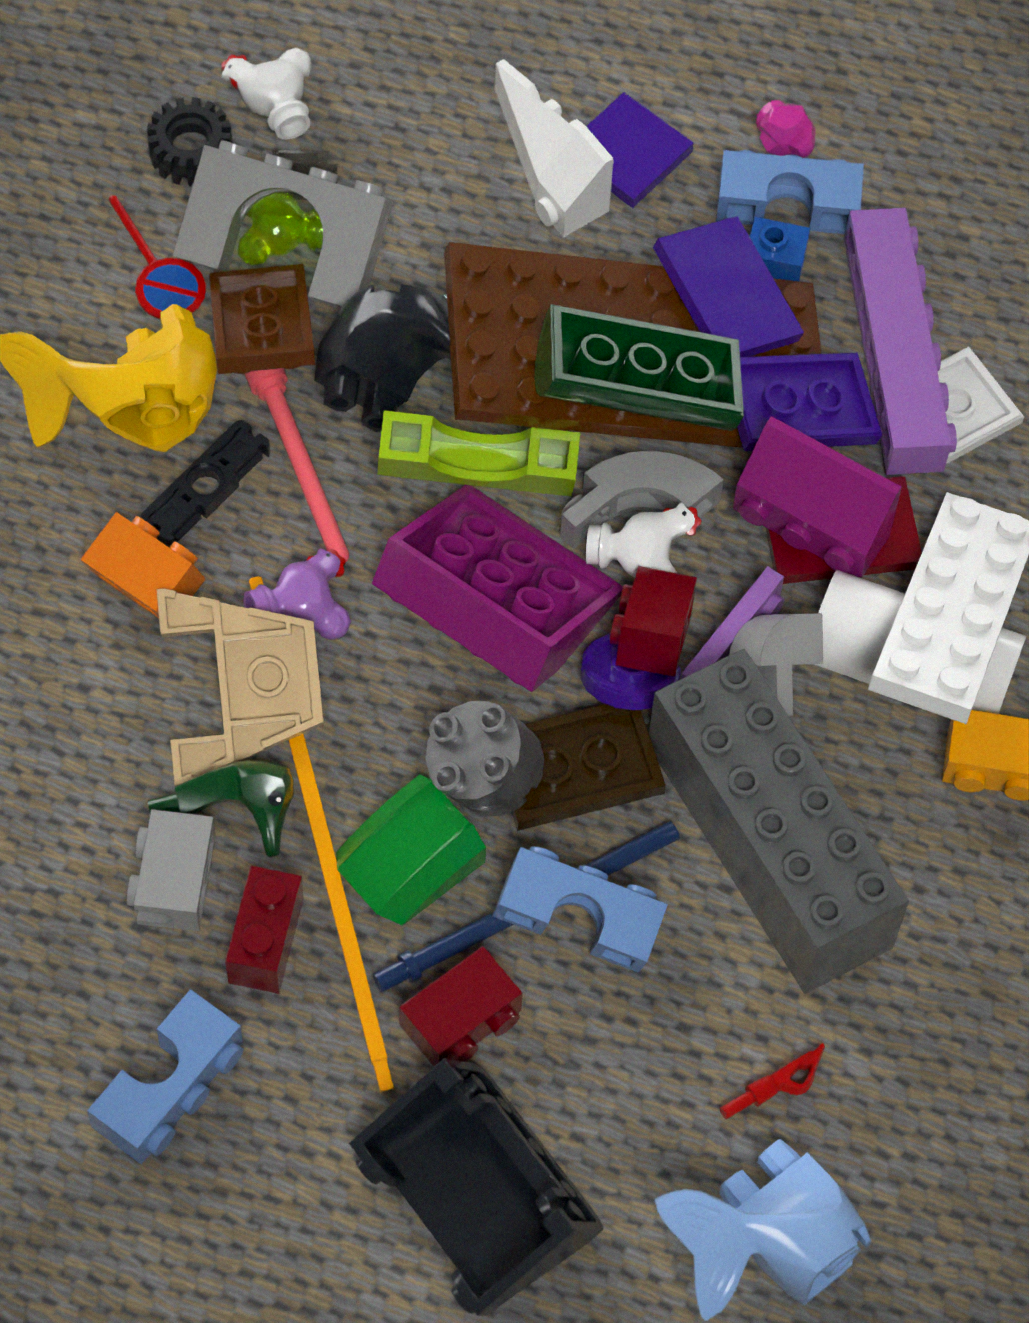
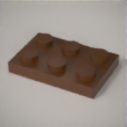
(261, 319)

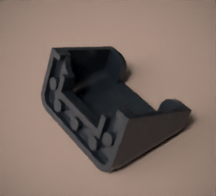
(477, 1183)

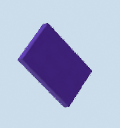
(728, 286)
(812, 394)

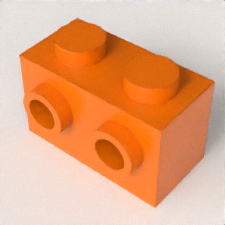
(139, 564)

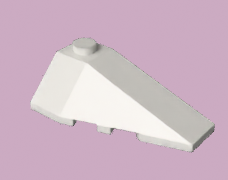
(560, 159)

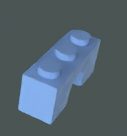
(823, 186)
(623, 916)
(142, 1115)

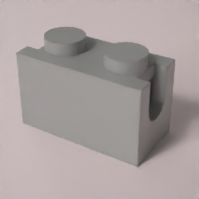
(173, 870)

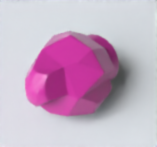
(786, 129)

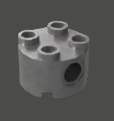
(483, 758)

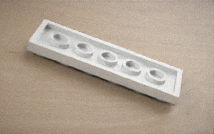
(953, 609)

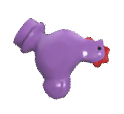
(305, 594)

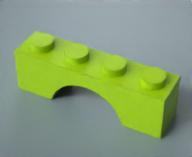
(522, 461)

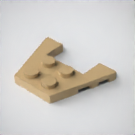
(264, 679)

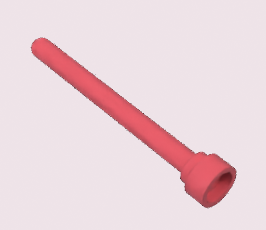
(270, 388)

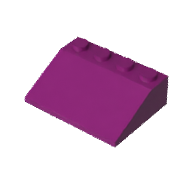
(495, 585)

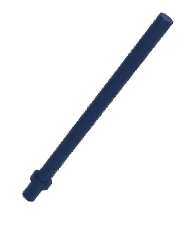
(411, 965)

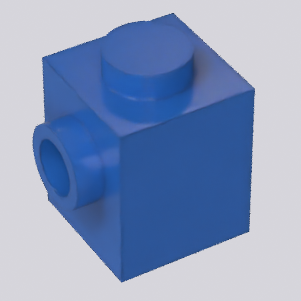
(781, 247)

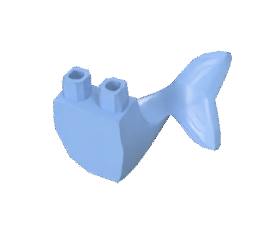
(793, 1227)

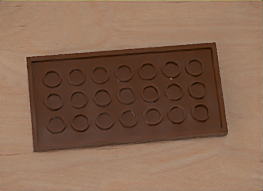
(497, 317)

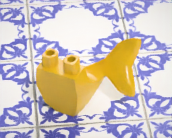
(149, 397)

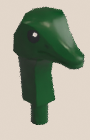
(257, 785)

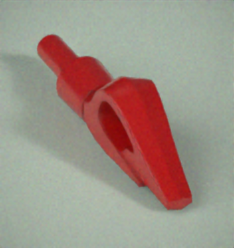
(780, 1080)

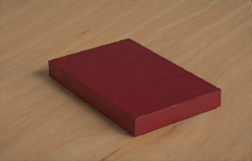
(898, 553)

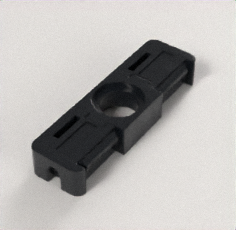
(226, 461)

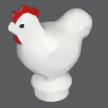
(273, 89)
(643, 540)

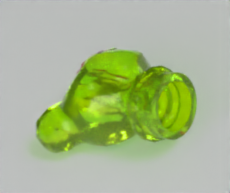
(279, 229)

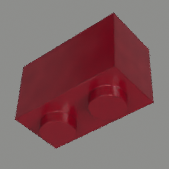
(654, 620)
(264, 929)
(462, 1009)

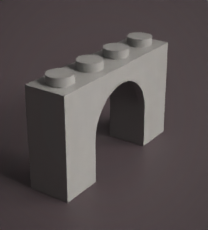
(232, 183)

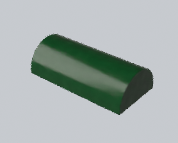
(639, 368)

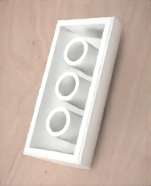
(858, 622)

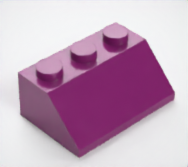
(816, 498)

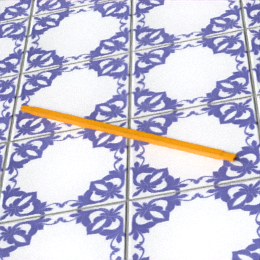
(339, 905)

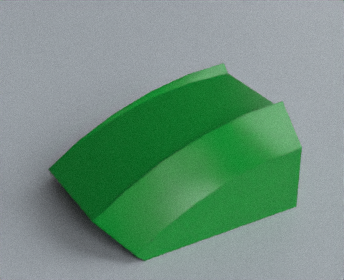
(410, 852)

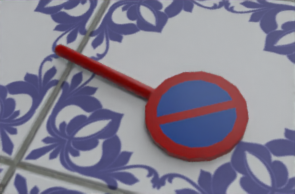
(163, 280)

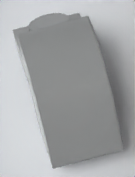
(777, 644)

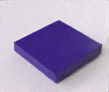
(641, 145)

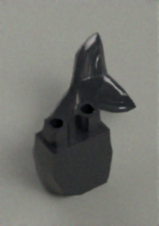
(381, 349)

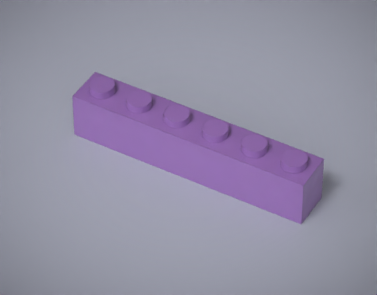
(898, 341)

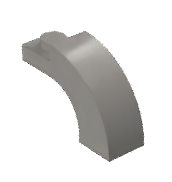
(638, 483)

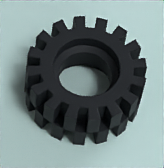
(182, 120)

